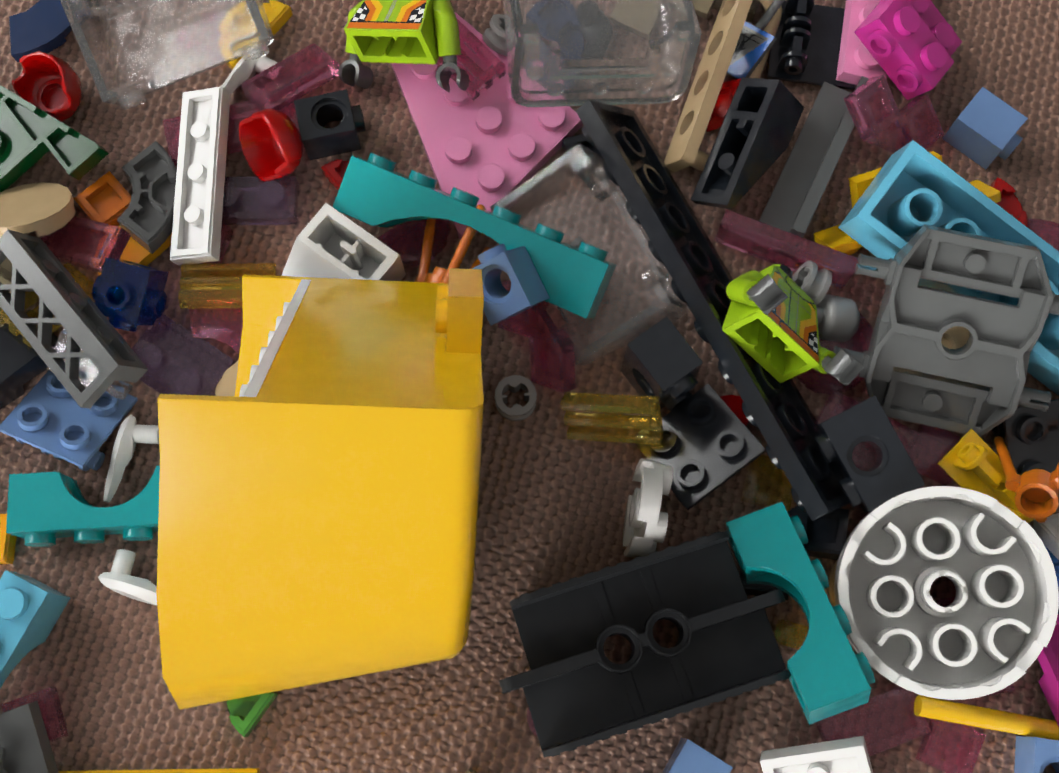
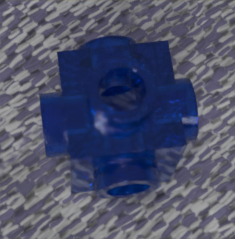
(130, 293)

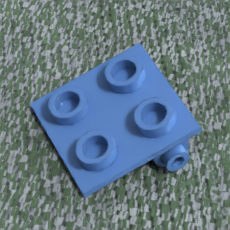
(59, 427)

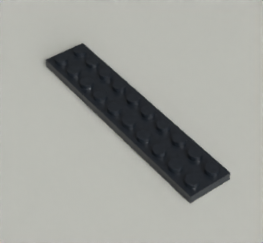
(701, 282)

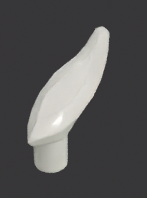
(245, 70)
(123, 451)
(123, 583)

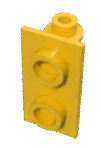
(978, 468)

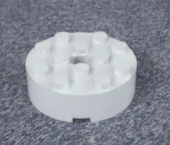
(1001, 602)

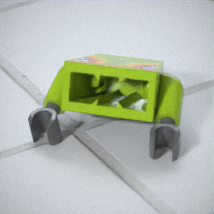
(402, 34)
(780, 327)

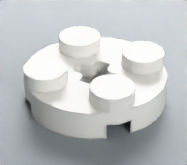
(643, 519)

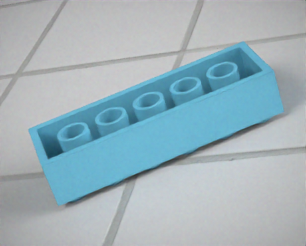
(922, 191)

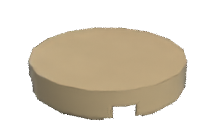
(36, 208)

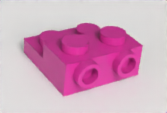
(910, 43)

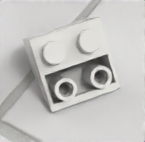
(342, 250)

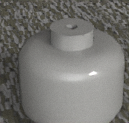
(837, 318)

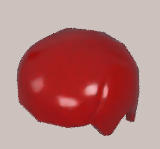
(49, 85)
(270, 144)

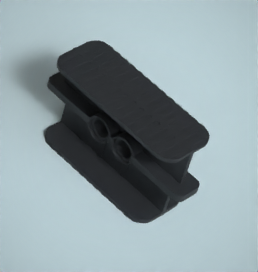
(587, 698)

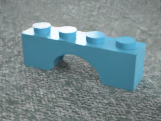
(26, 617)

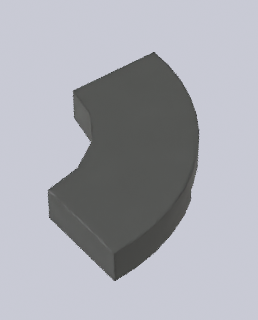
(152, 202)

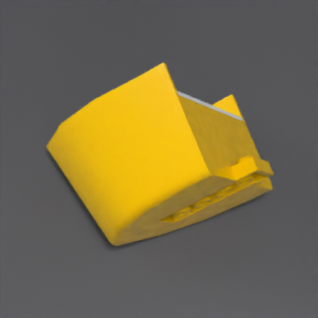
(330, 499)

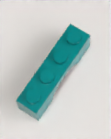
(53, 507)
(825, 668)

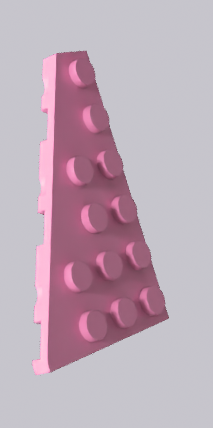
(485, 142)

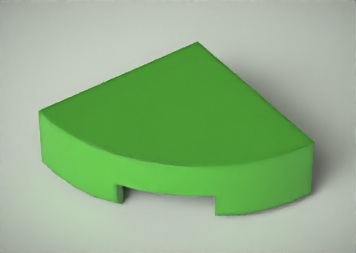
(248, 711)

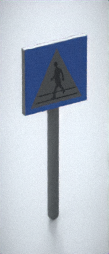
(753, 44)

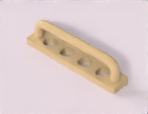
(708, 82)

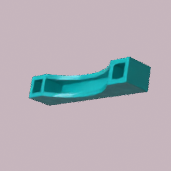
(386, 198)

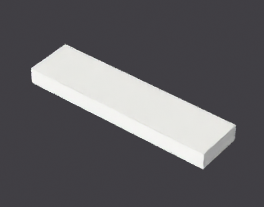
(200, 176)

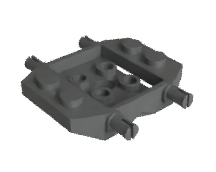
(984, 378)

